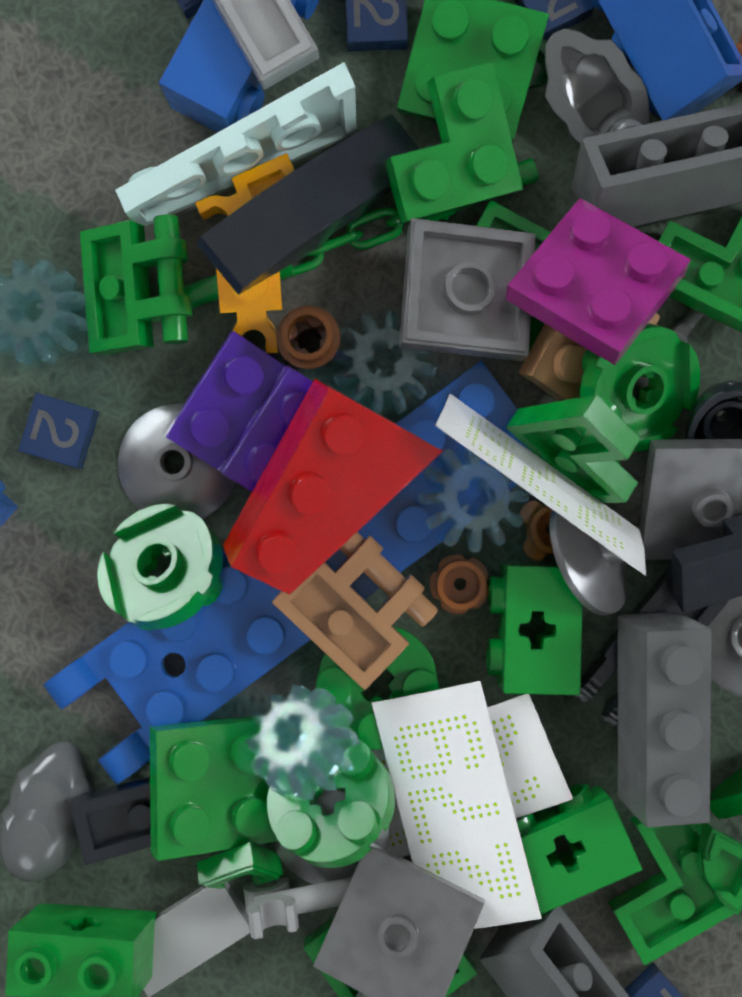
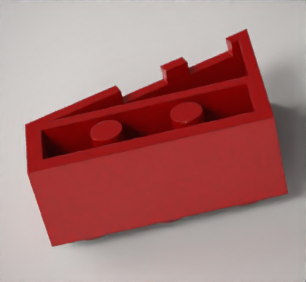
(322, 487)

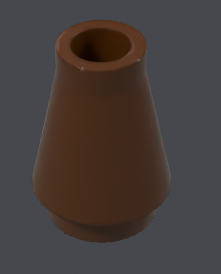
(306, 323)

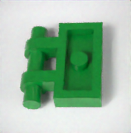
(118, 285)

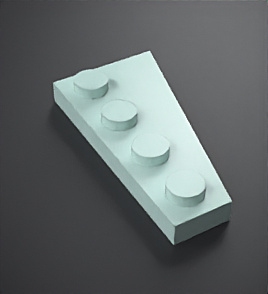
(294, 124)

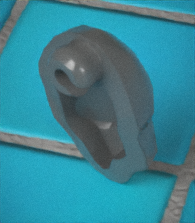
(592, 85)
(38, 821)

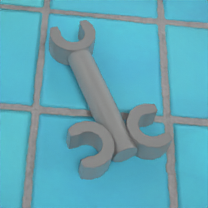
(282, 905)

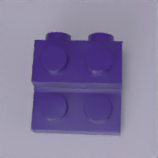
(239, 410)

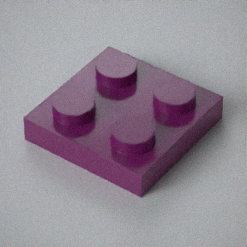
(597, 280)

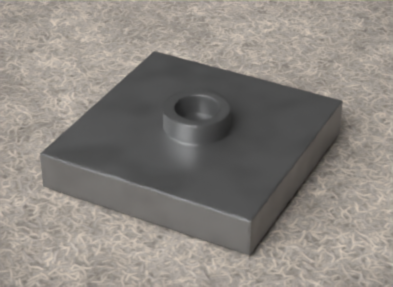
(459, 288)
(689, 493)
(398, 929)

